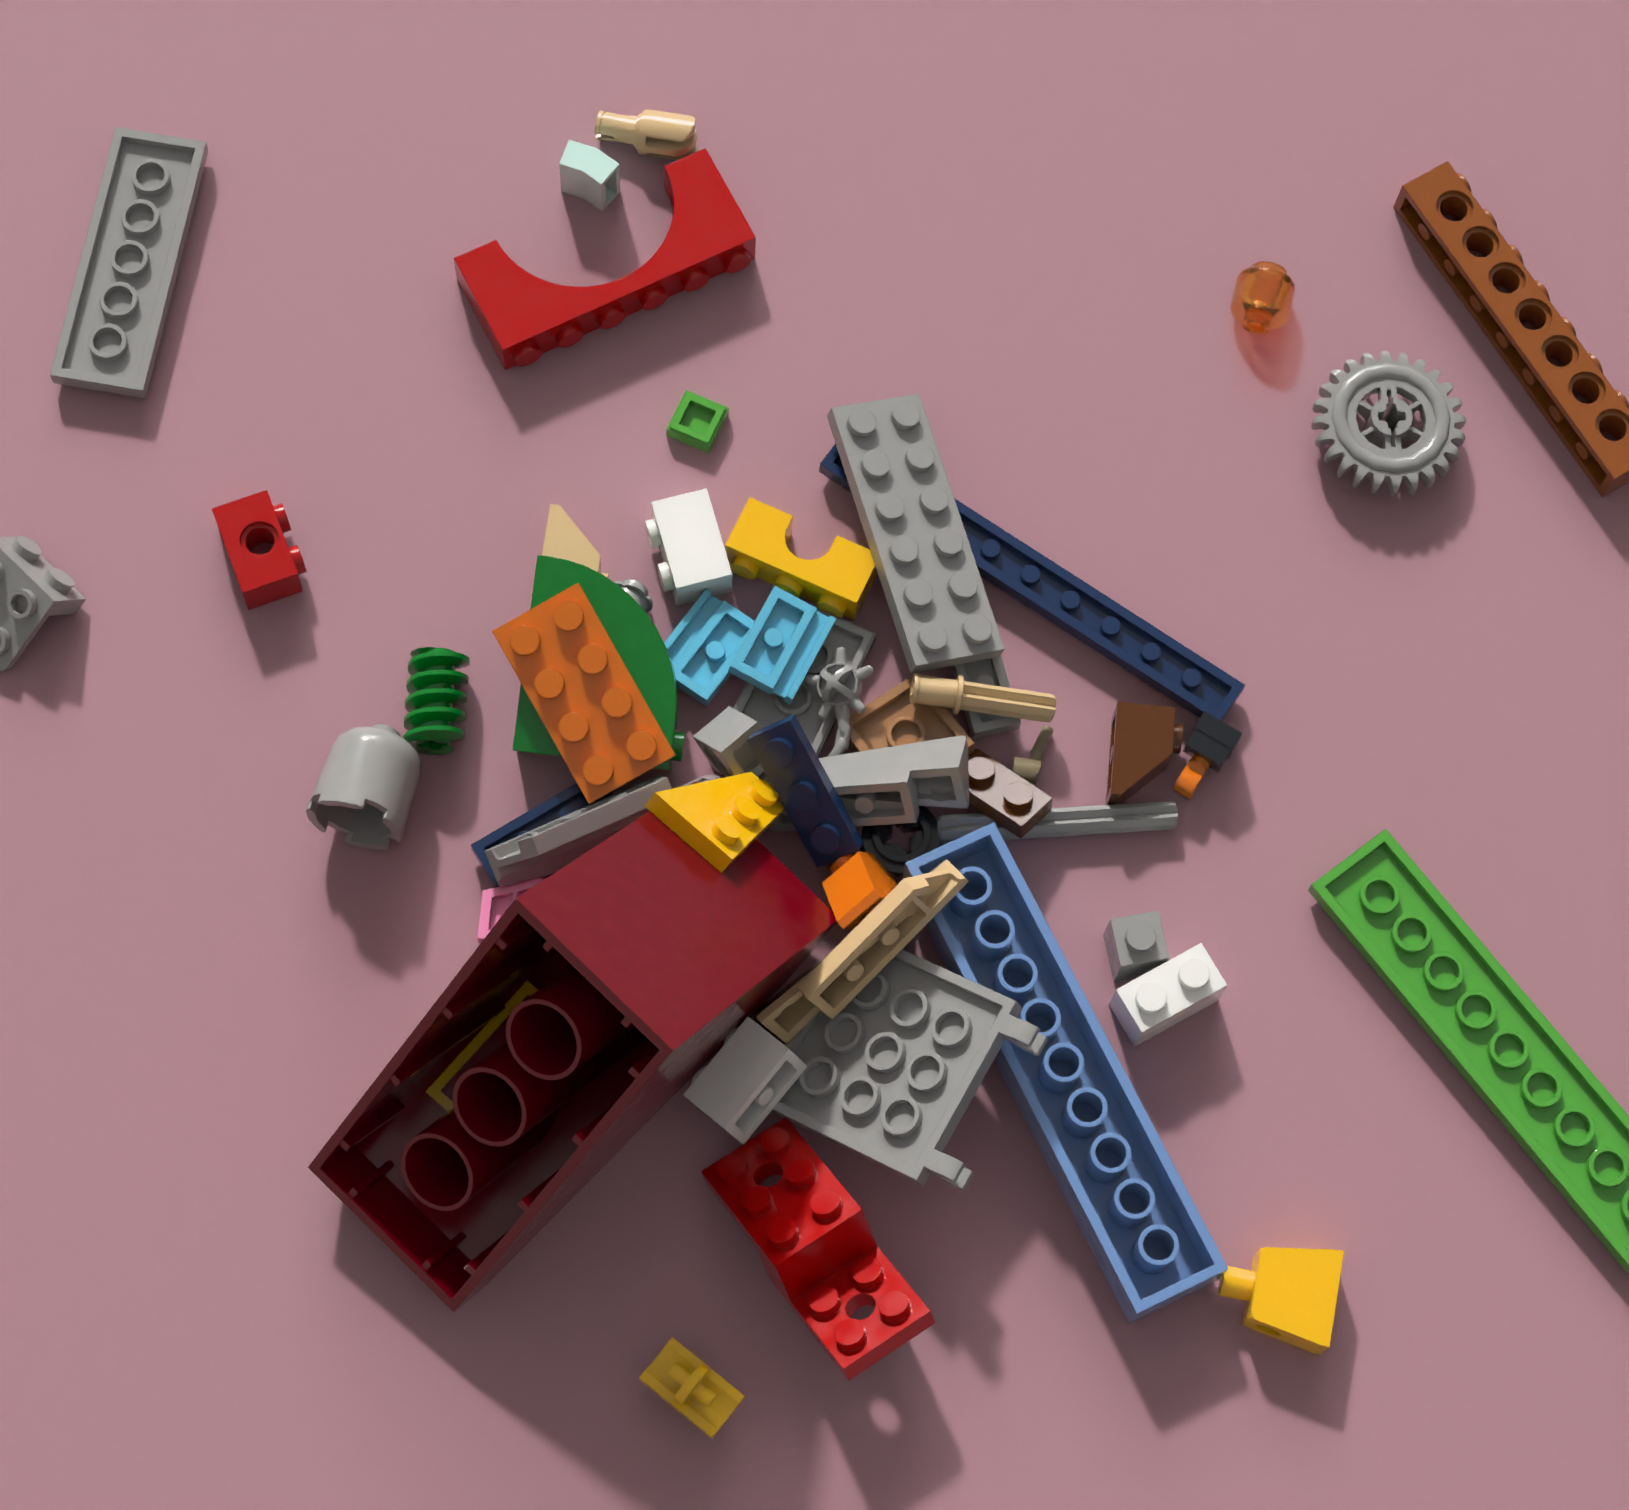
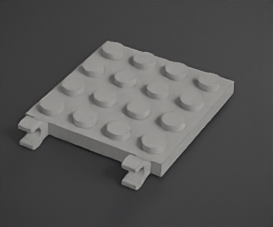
(903, 1066)

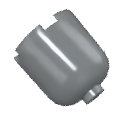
(366, 787)

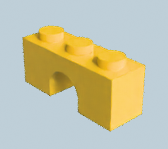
(833, 582)

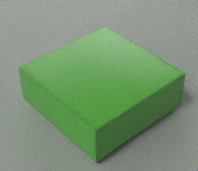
(697, 421)

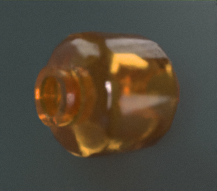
(1263, 297)

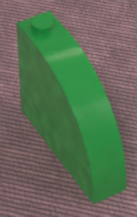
(633, 637)

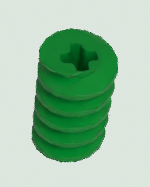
(433, 699)

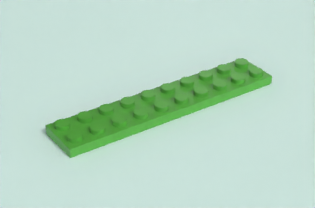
(1487, 1030)

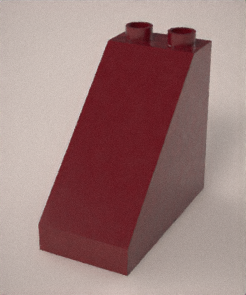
(638, 984)

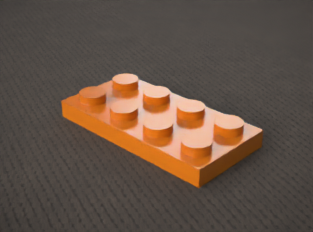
(584, 693)

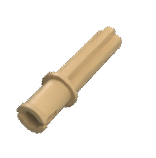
(981, 698)

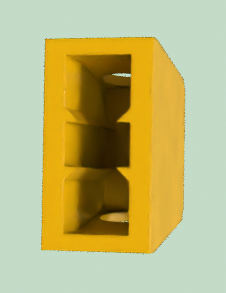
(1288, 1294)

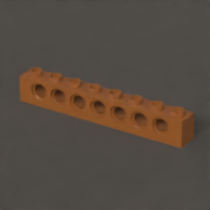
(1499, 317)

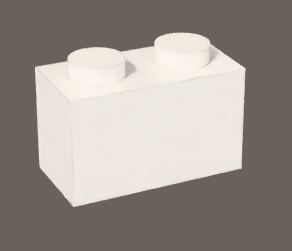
(689, 546)
(1167, 994)
(745, 1079)

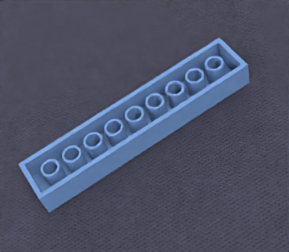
(1076, 1090)

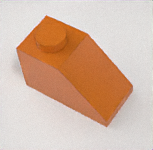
(856, 887)

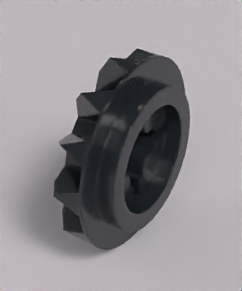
(893, 856)

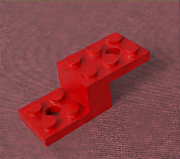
(818, 1248)

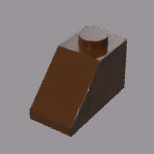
(1140, 747)

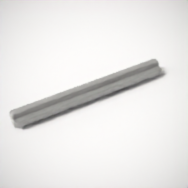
(1072, 821)

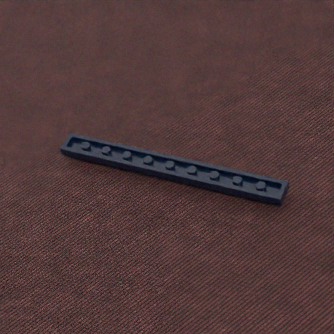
(1087, 613)

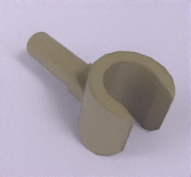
(1029, 767)

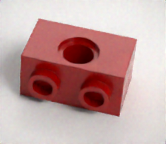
(267, 575)

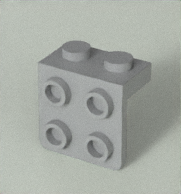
(29, 595)

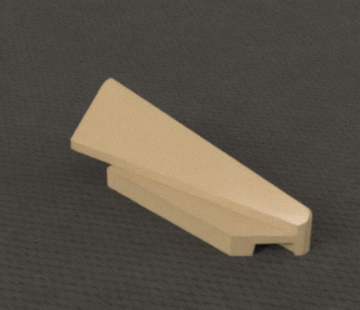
(862, 953)

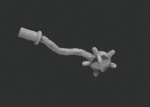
(839, 687)

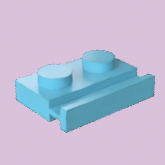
(781, 645)
(706, 646)

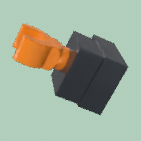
(1209, 747)

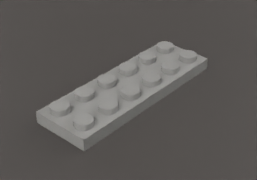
(129, 263)
(915, 533)

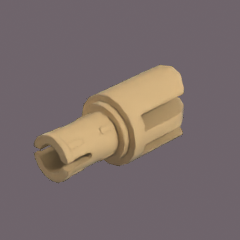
(651, 132)

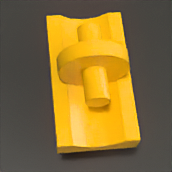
(692, 1388)

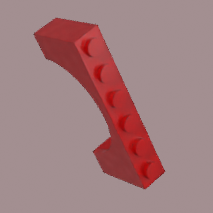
(532, 316)

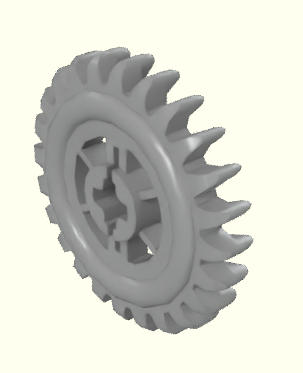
(1374, 450)

